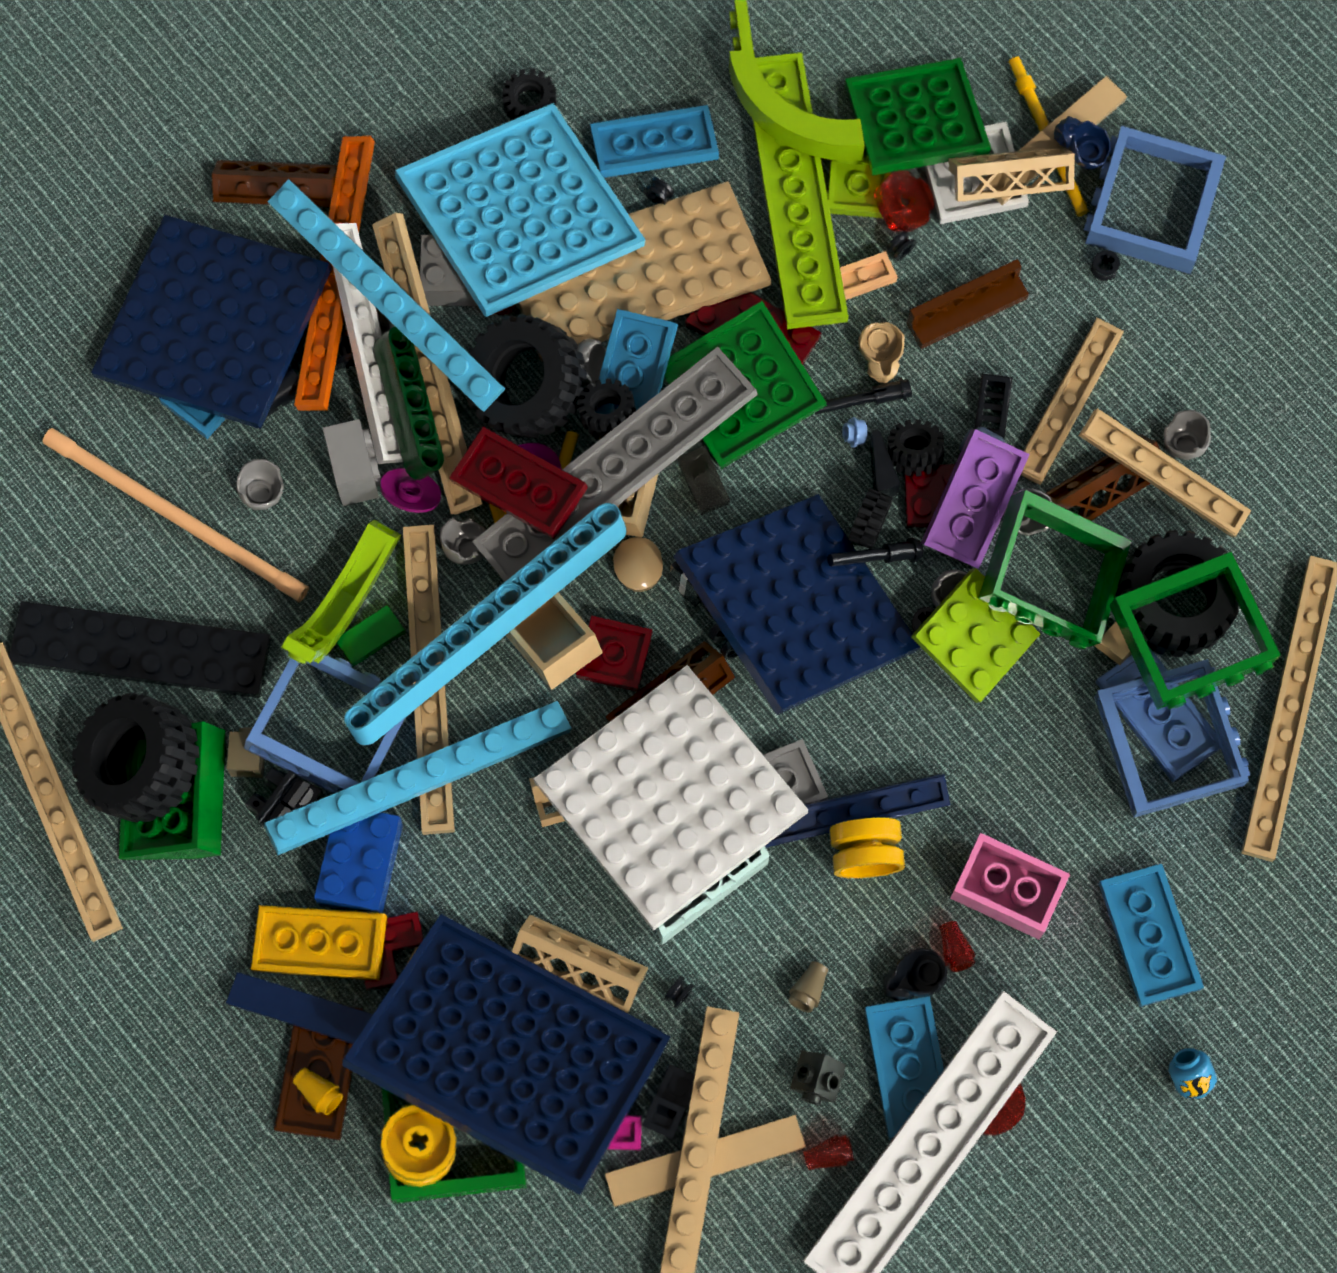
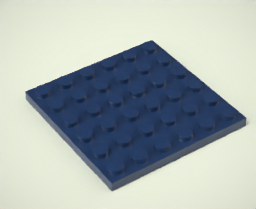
(212, 321)
(790, 612)

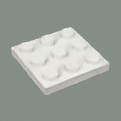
(943, 184)

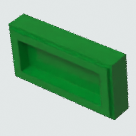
(370, 635)

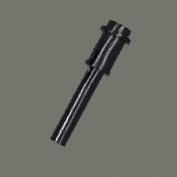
(879, 394)
(900, 551)

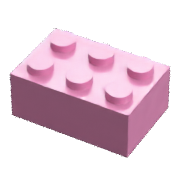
(1010, 886)

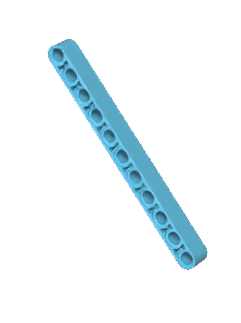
(479, 637)

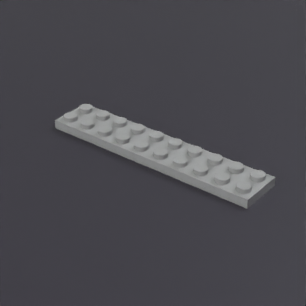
(631, 454)

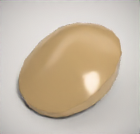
(638, 564)

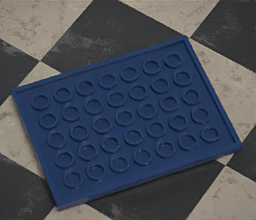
(508, 1053)

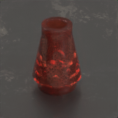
(956, 948)
(830, 1153)

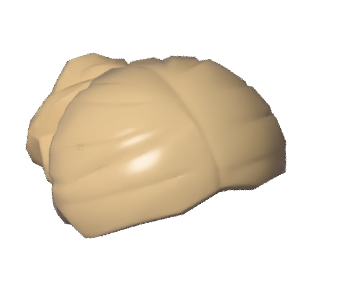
(882, 348)

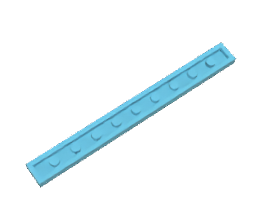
(386, 295)
(416, 778)

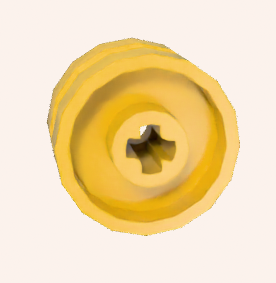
(867, 848)
(408, 1163)

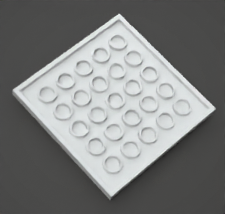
(670, 797)

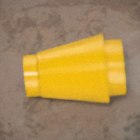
(319, 1092)

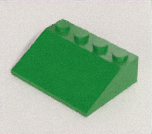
(195, 824)

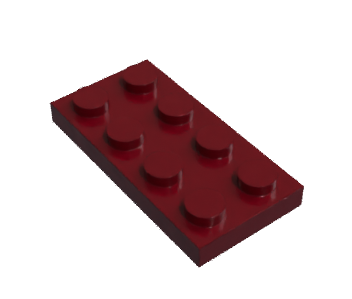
(713, 316)
(518, 482)

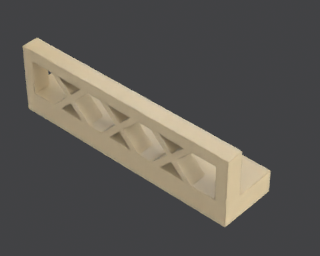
(1012, 162)
(583, 955)

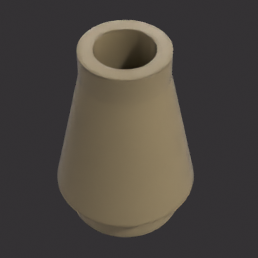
(808, 988)

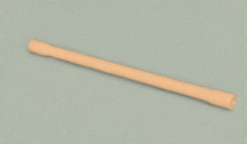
(281, 580)

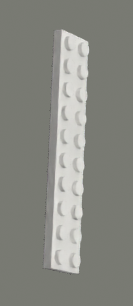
(932, 1141)

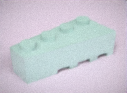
(713, 895)

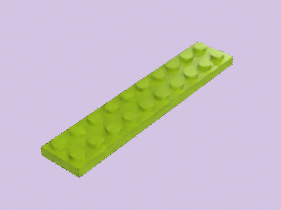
(799, 210)

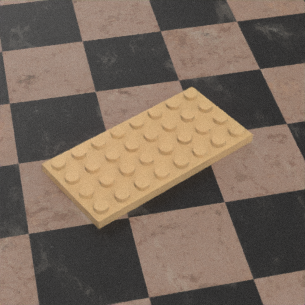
(691, 259)

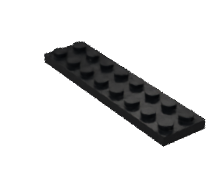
(140, 649)

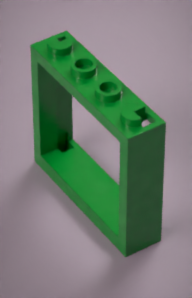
(1074, 526)
(1203, 686)
(450, 1188)

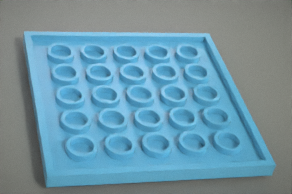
(519, 209)

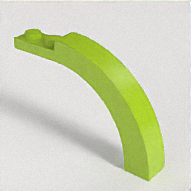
(791, 126)
(337, 610)

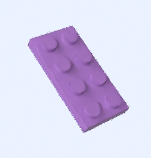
(975, 498)

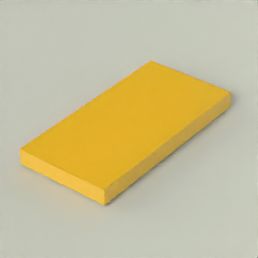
(319, 942)

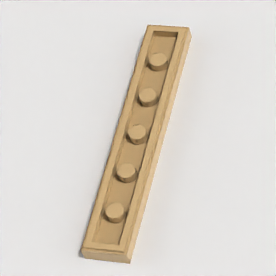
(1091, 107)
(1070, 399)
(1164, 473)
(731, 1154)

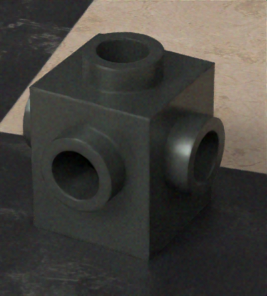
(817, 1077)

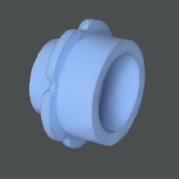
(855, 432)

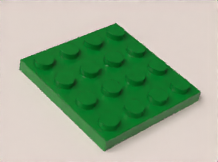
(917, 116)
(774, 370)

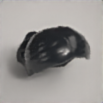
(916, 974)

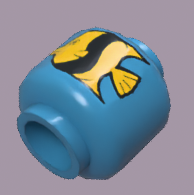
(1192, 1073)

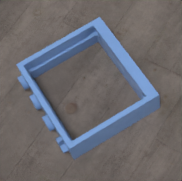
(1138, 246)
(1218, 710)
(299, 763)

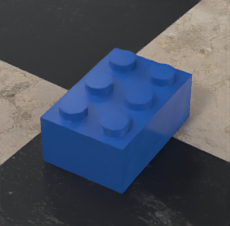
(359, 864)

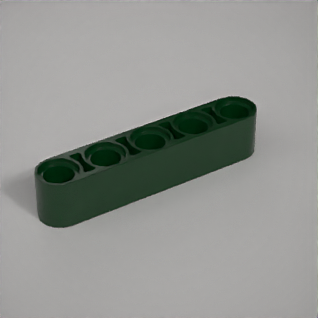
(413, 415)

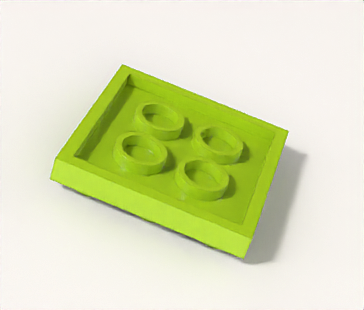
(972, 639)

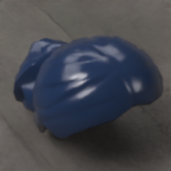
(1085, 140)

